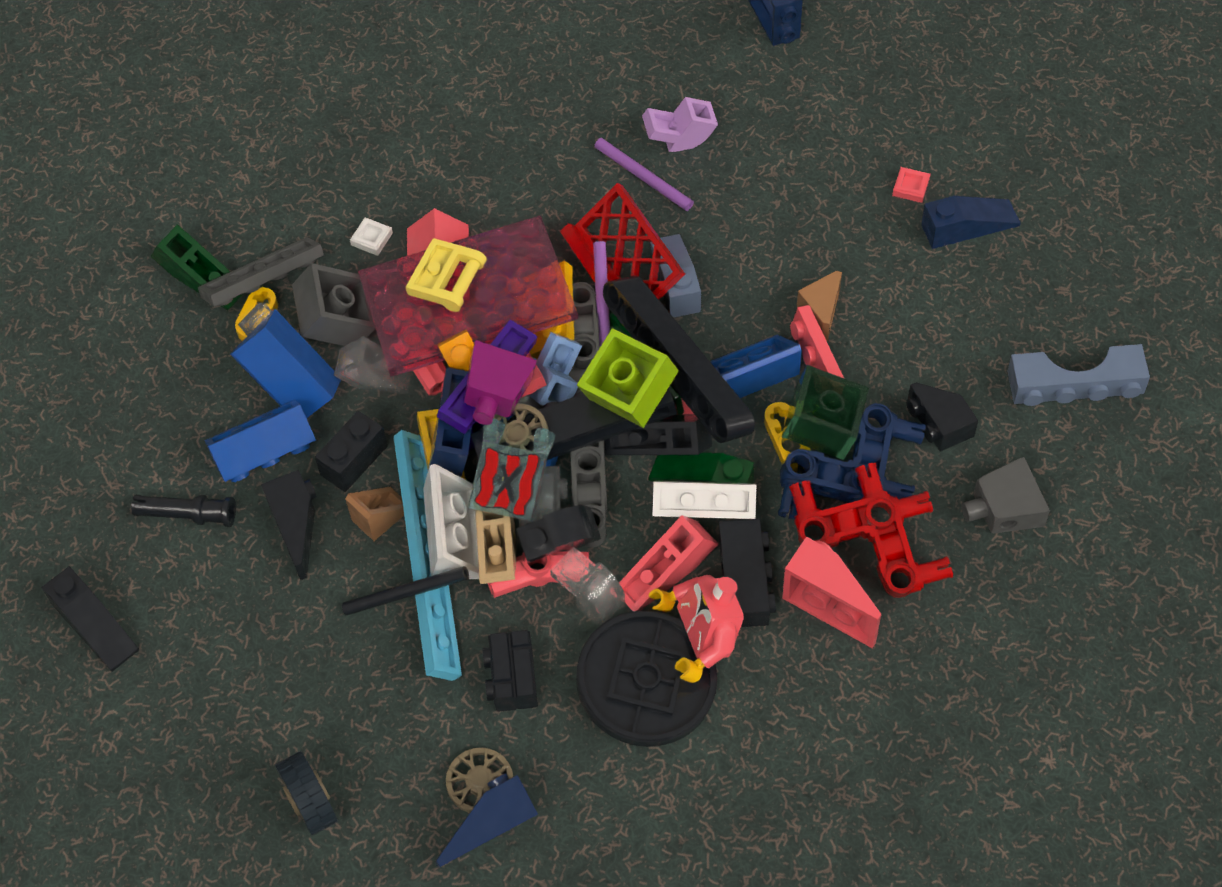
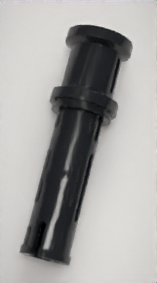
(198, 509)

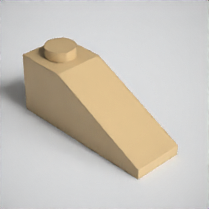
(495, 547)

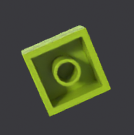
(627, 377)

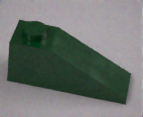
(189, 261)
(702, 468)

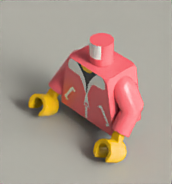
(710, 619)

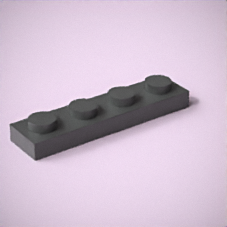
(251, 276)

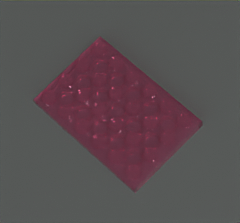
(515, 283)

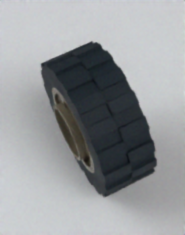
(306, 793)

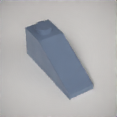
(685, 295)

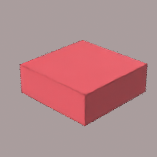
(911, 184)

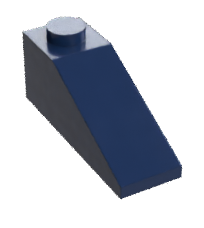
(966, 218)
(450, 445)
(492, 815)

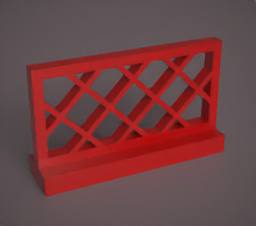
(582, 242)

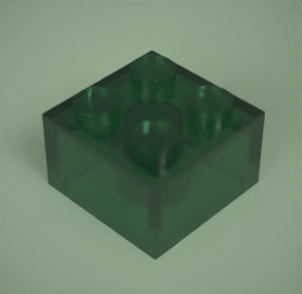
(825, 412)

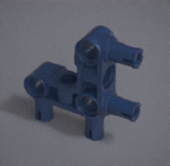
(838, 478)

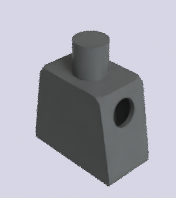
(1008, 499)

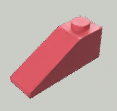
(667, 562)

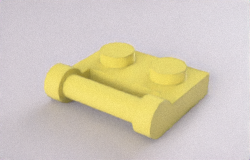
(438, 267)

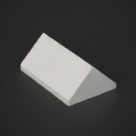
(450, 522)

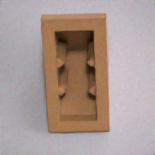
(822, 299)
(375, 510)

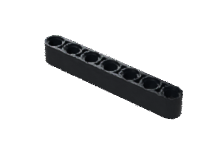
(697, 379)

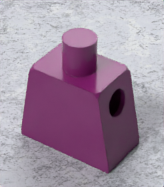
(496, 381)

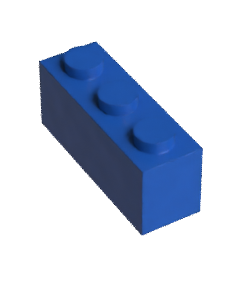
(260, 441)

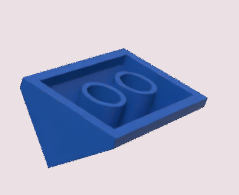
(286, 364)
(760, 365)

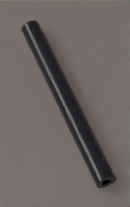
(405, 590)

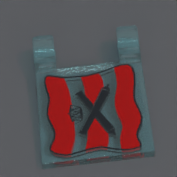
(509, 477)

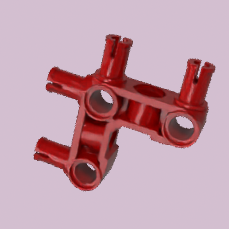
(887, 537)

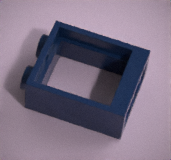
(779, 19)

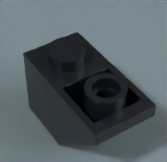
(944, 414)

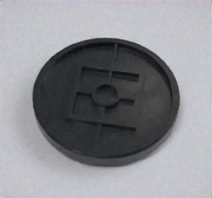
(632, 682)

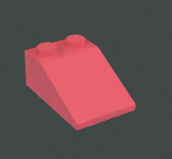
(828, 590)

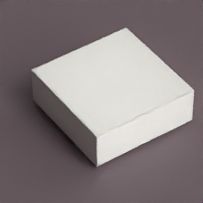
(371, 236)

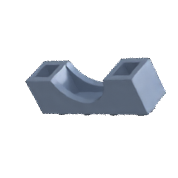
(1039, 380)

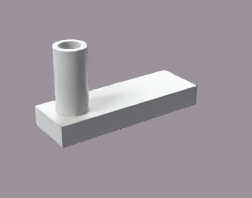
(704, 499)

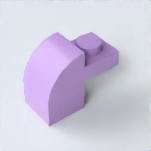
(684, 128)

